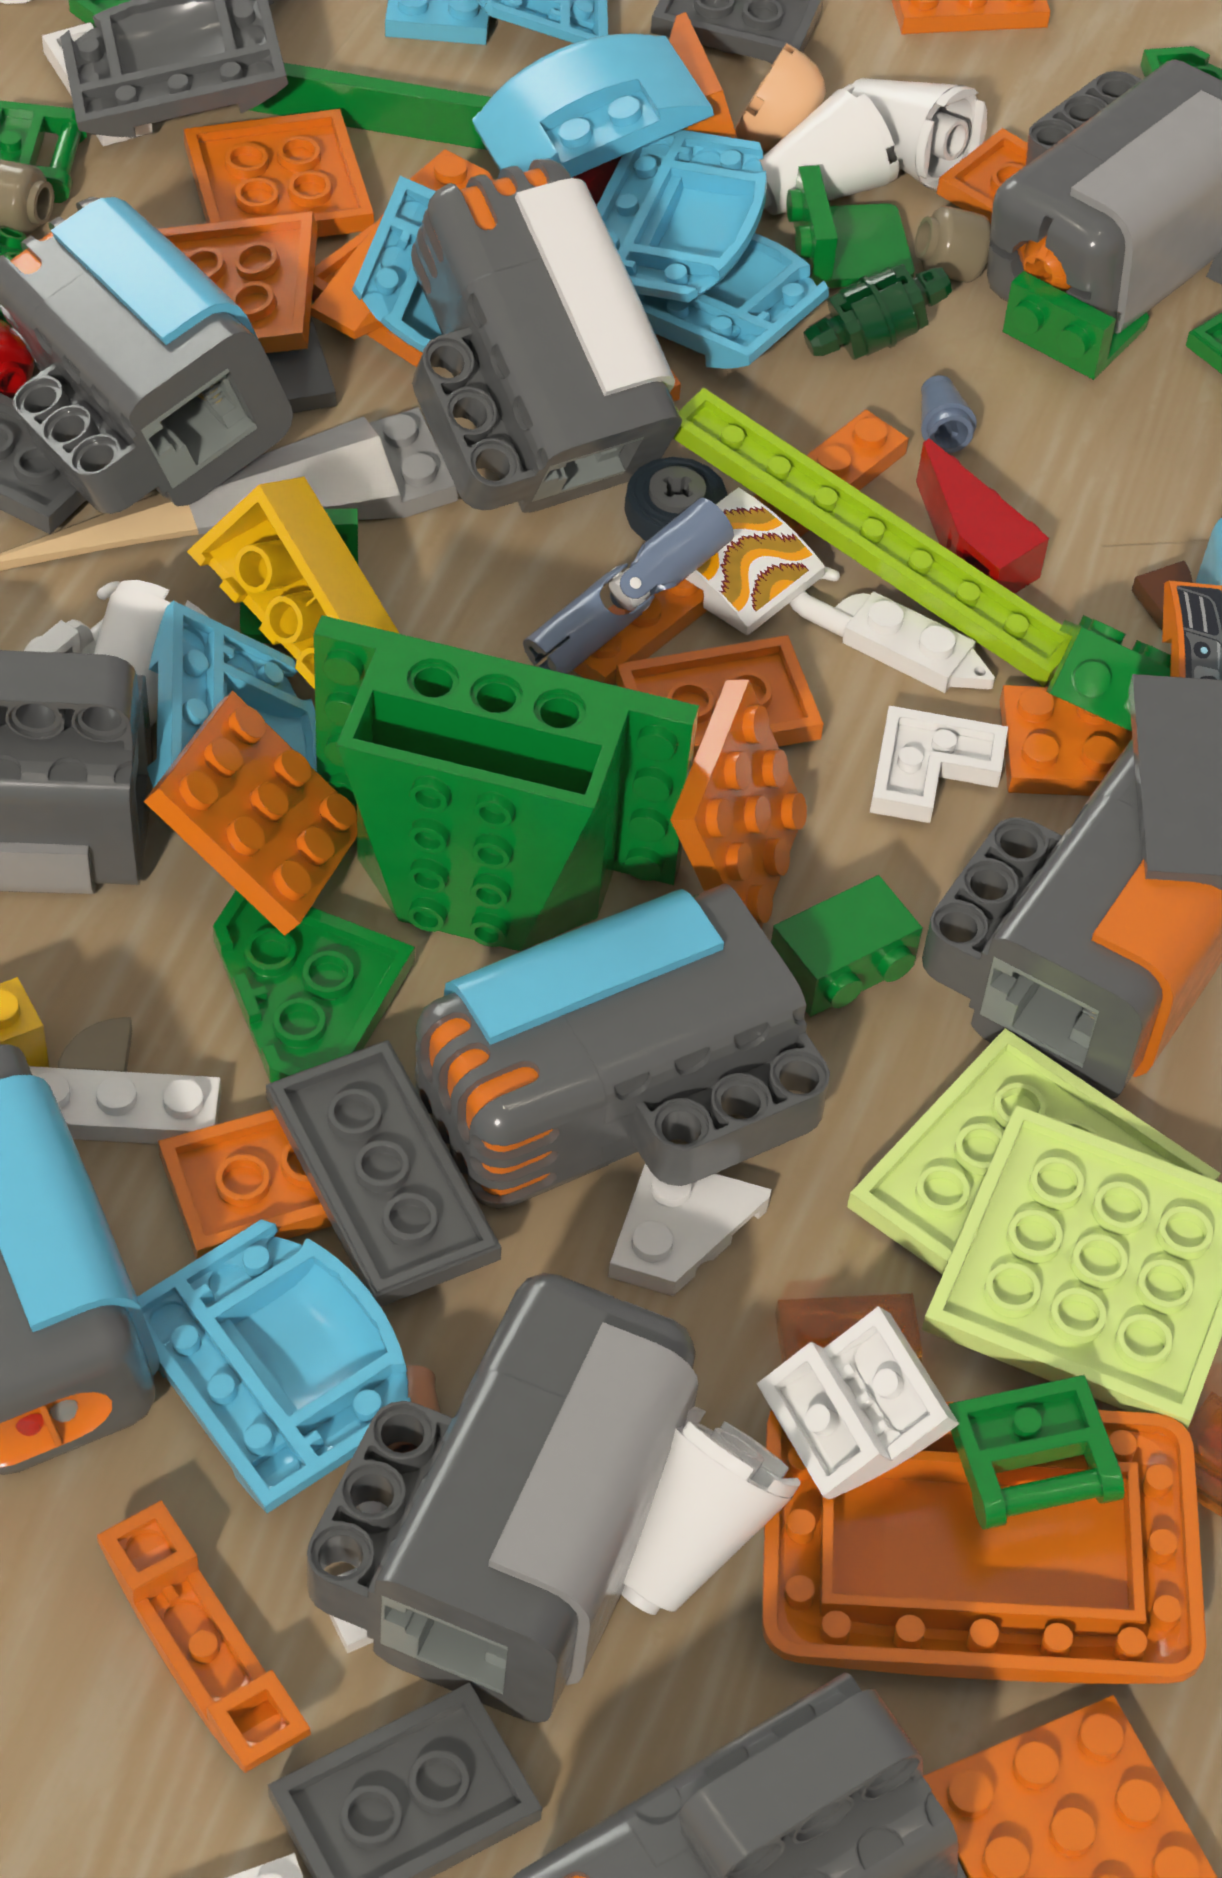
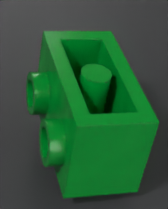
(848, 944)

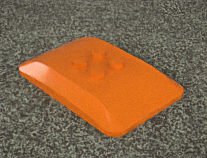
(1056, 1595)

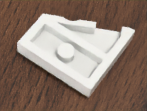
(680, 1228)

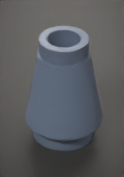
(946, 415)

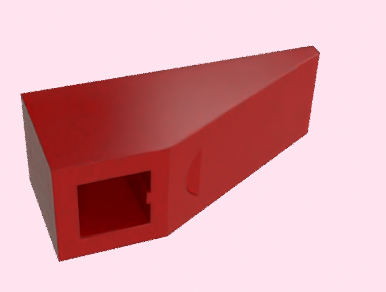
(978, 522)

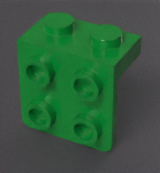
(843, 239)
(1065, 326)
(1099, 669)

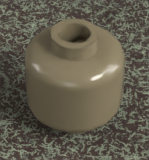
(24, 197)
(954, 242)

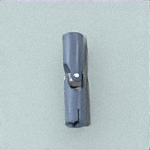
(659, 565)

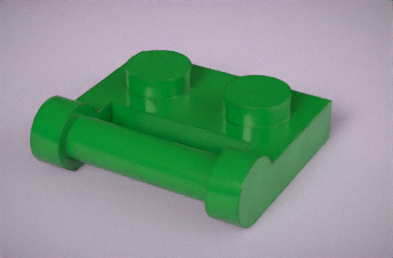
(22, 137)
(1031, 1429)

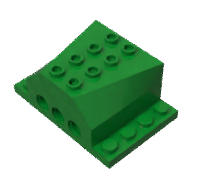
(494, 784)

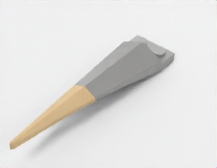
(375, 466)

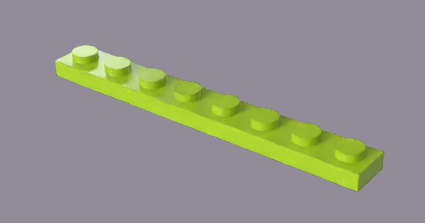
(873, 536)

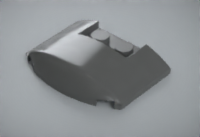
(171, 61)

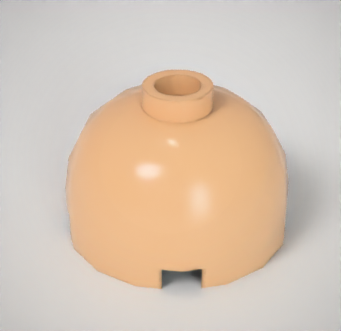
(783, 99)

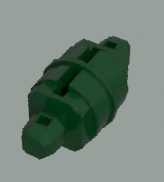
(877, 311)

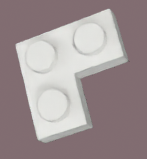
(929, 746)

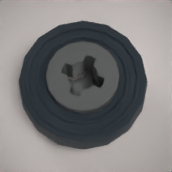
(665, 490)

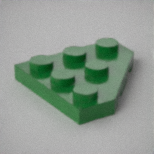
(309, 990)

